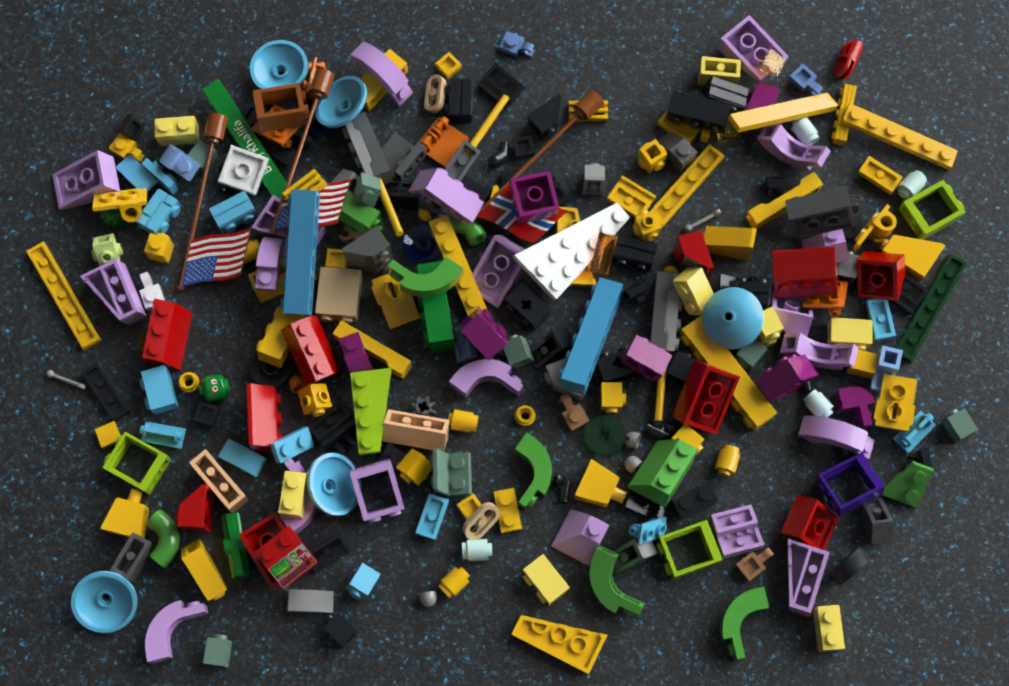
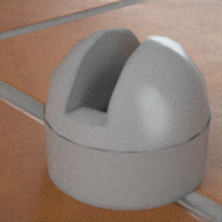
(634, 439)
(632, 464)
(428, 598)

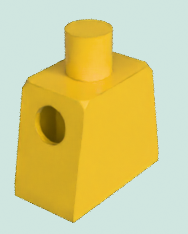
(599, 486)
(127, 516)

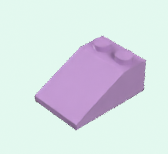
(750, 45)
(84, 178)
(497, 270)

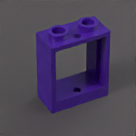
(867, 473)

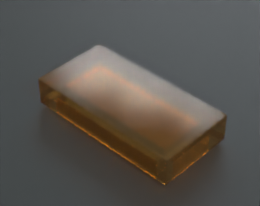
(603, 253)

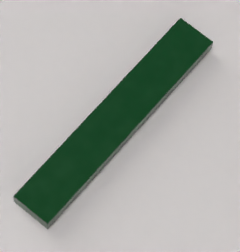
(930, 307)

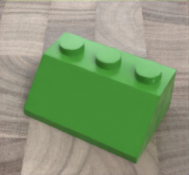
(663, 470)

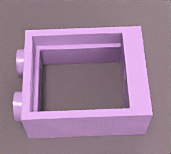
(370, 470)

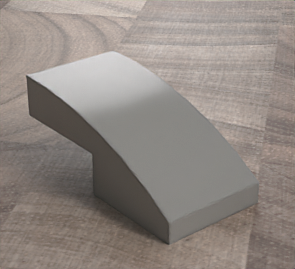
(310, 601)

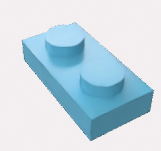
(155, 170)
(880, 313)
(292, 444)
(432, 517)

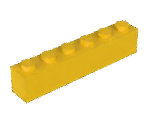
(747, 396)

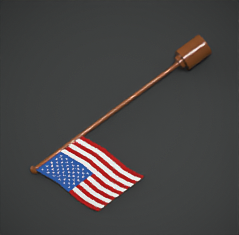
(334, 194)
(217, 255)

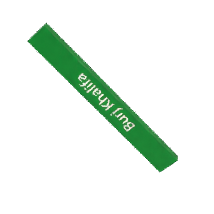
(244, 135)

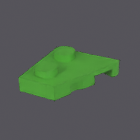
(909, 484)

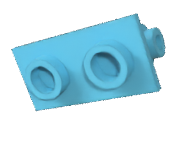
(920, 428)
(162, 435)
(649, 530)

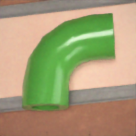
(471, 231)
(168, 538)

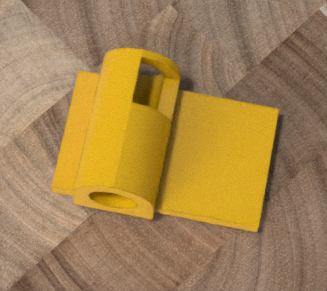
(124, 200)
(879, 226)
(396, 304)
(896, 402)

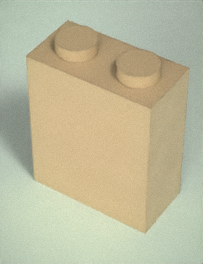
(339, 294)

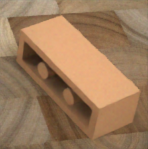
(415, 430)
(219, 481)

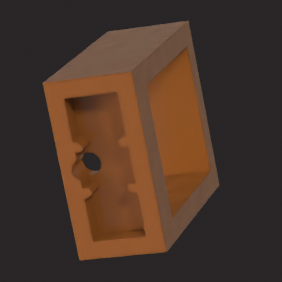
(284, 118)

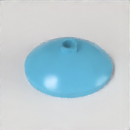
(276, 58)
(343, 102)
(745, 322)
(334, 472)
(104, 613)

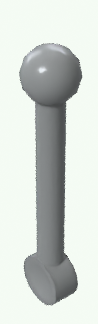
(688, 228)
(50, 374)

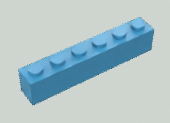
(300, 253)
(591, 336)

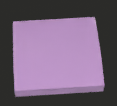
(737, 531)

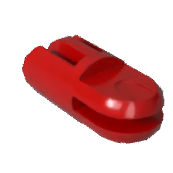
(848, 59)

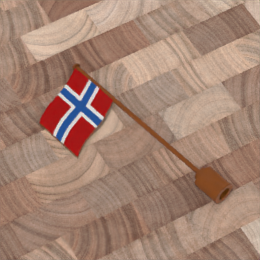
(500, 208)

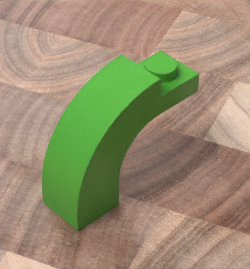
(429, 284)
(536, 455)
(603, 584)
(746, 603)

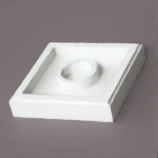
(243, 170)

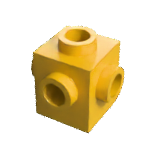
(652, 156)
(646, 231)
(314, 399)

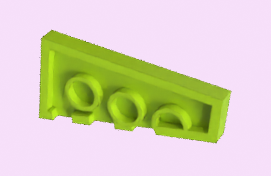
(370, 398)

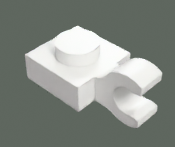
(150, 291)

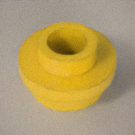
(184, 378)
(525, 409)

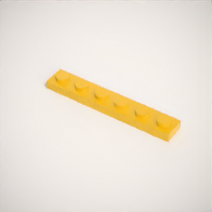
(899, 136)
(450, 247)

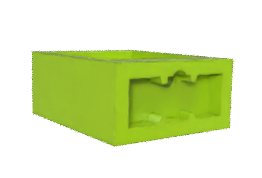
(917, 221)
(153, 474)
(708, 541)

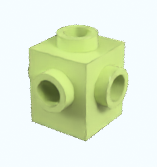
(106, 249)

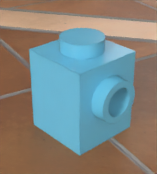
(362, 582)

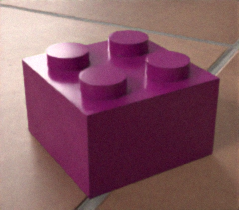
(533, 197)
(484, 332)
(786, 377)

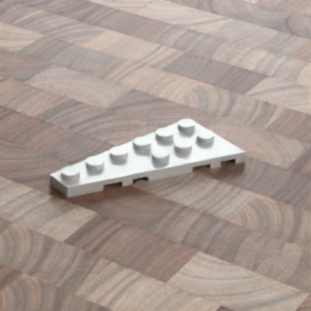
(563, 256)

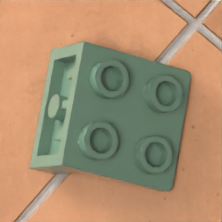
(451, 473)

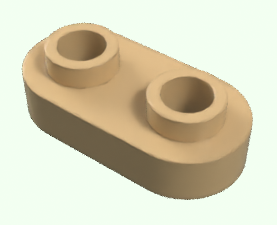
(435, 93)
(482, 521)

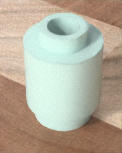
(805, 131)
(911, 184)
(818, 404)
(476, 550)

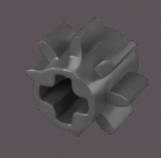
(420, 404)

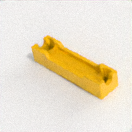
(765, 213)
(398, 363)

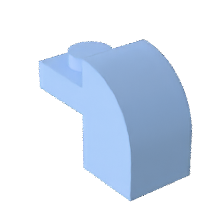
(179, 162)
(888, 363)

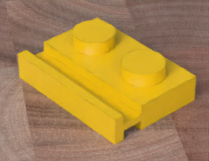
(631, 197)

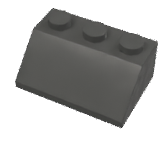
(820, 213)
(369, 253)

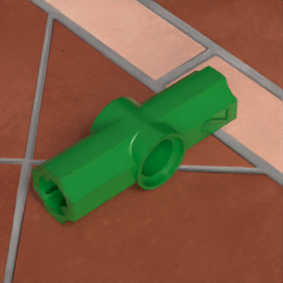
(234, 547)

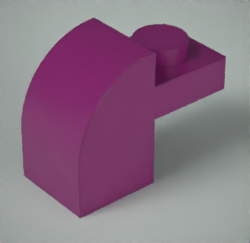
(355, 353)
(856, 400)

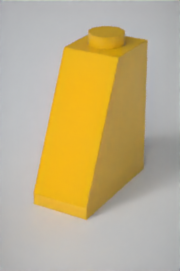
(730, 241)
(918, 254)
(203, 570)

